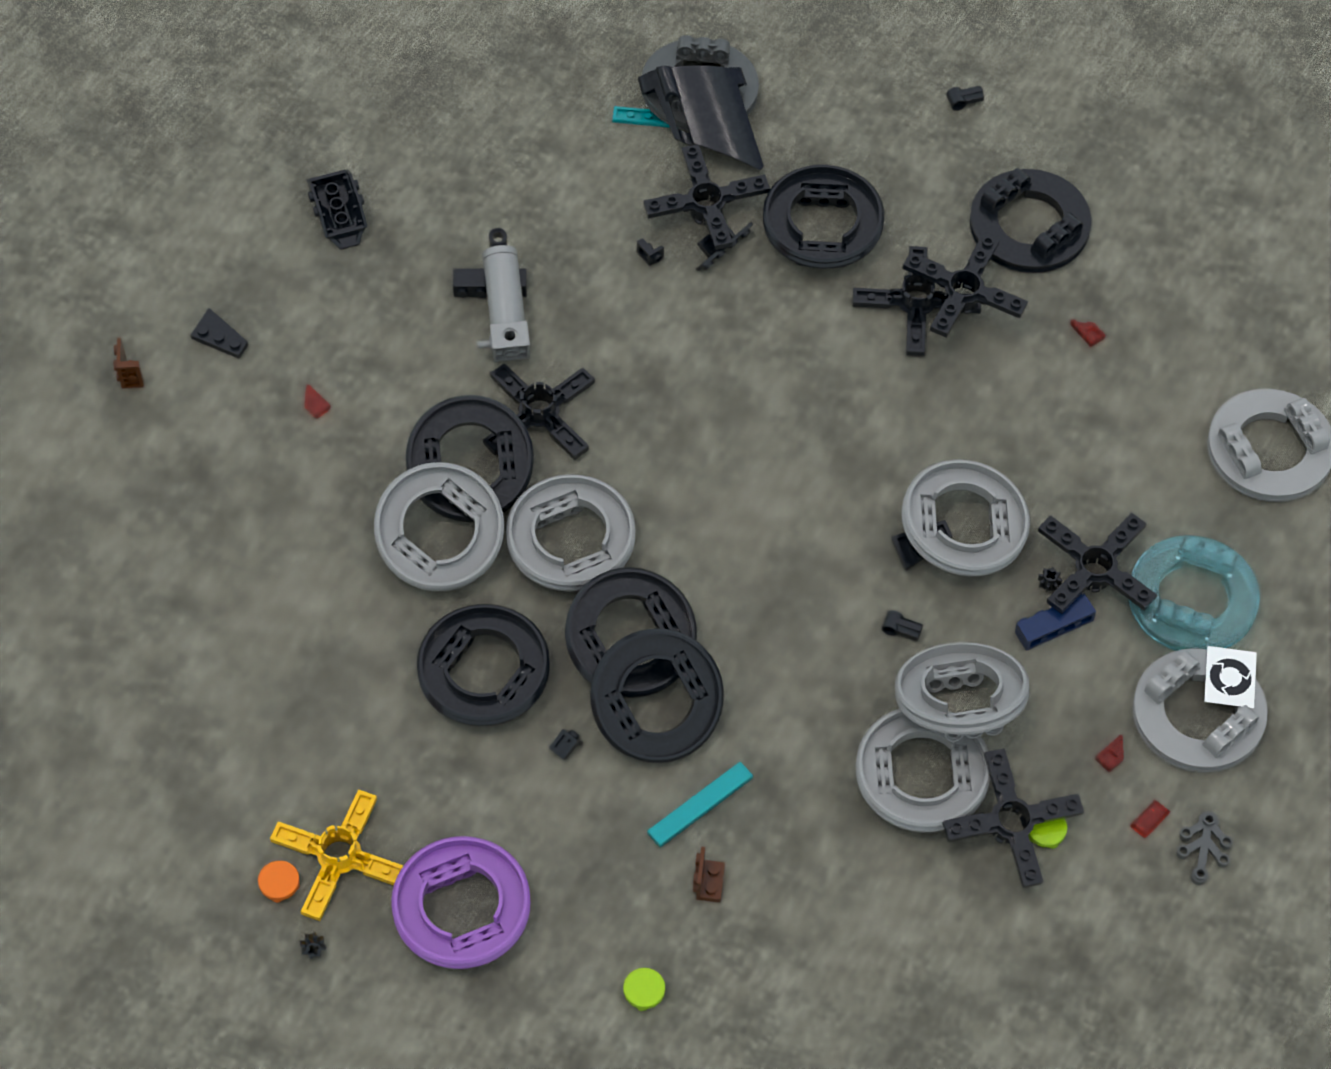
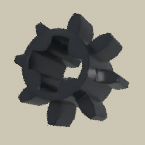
(1050, 579)
(312, 945)

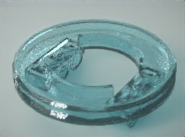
(1181, 626)

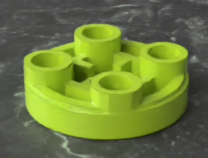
(1049, 833)
(644, 988)

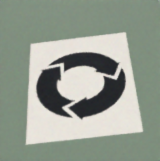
(1230, 676)

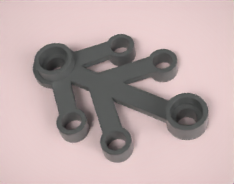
(1205, 844)

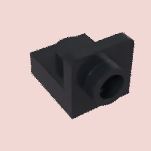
(649, 254)
(565, 743)

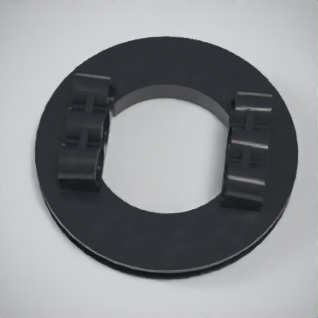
(823, 187)
(1051, 248)
(513, 447)
(664, 605)
(453, 636)
(697, 673)

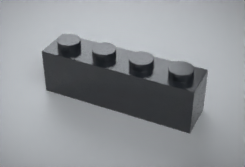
(472, 282)

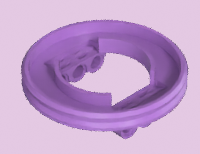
(443, 865)

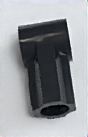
(960, 98)
(897, 624)

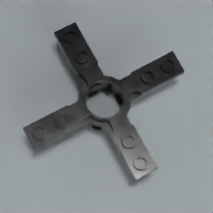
(700, 191)
(970, 280)
(914, 307)
(525, 394)
(1106, 556)
(1032, 814)

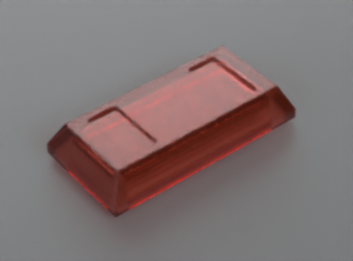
(1150, 819)

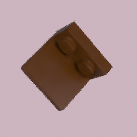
(127, 372)
(708, 878)

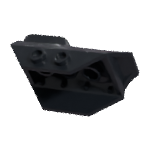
(338, 207)

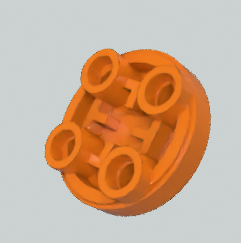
(278, 880)

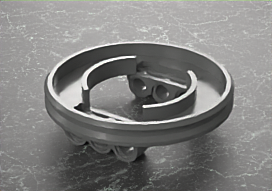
(700, 50)

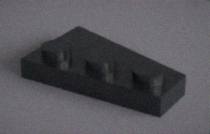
(219, 335)
(907, 553)

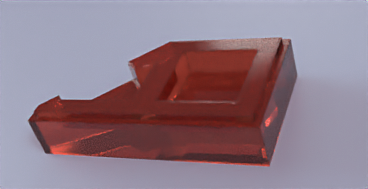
(1088, 331)
(315, 403)
(1112, 754)

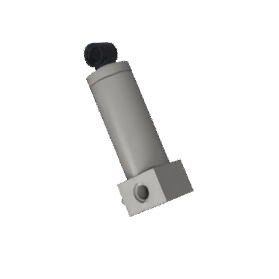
(505, 302)

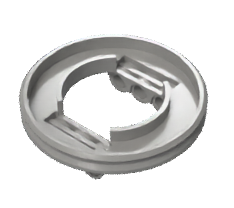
(1241, 466)
(467, 493)
(551, 502)
(1007, 518)
(954, 666)
(1223, 747)
(911, 813)

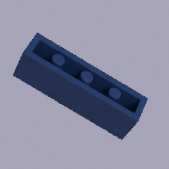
(1052, 624)

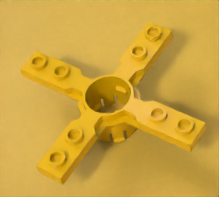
(330, 867)

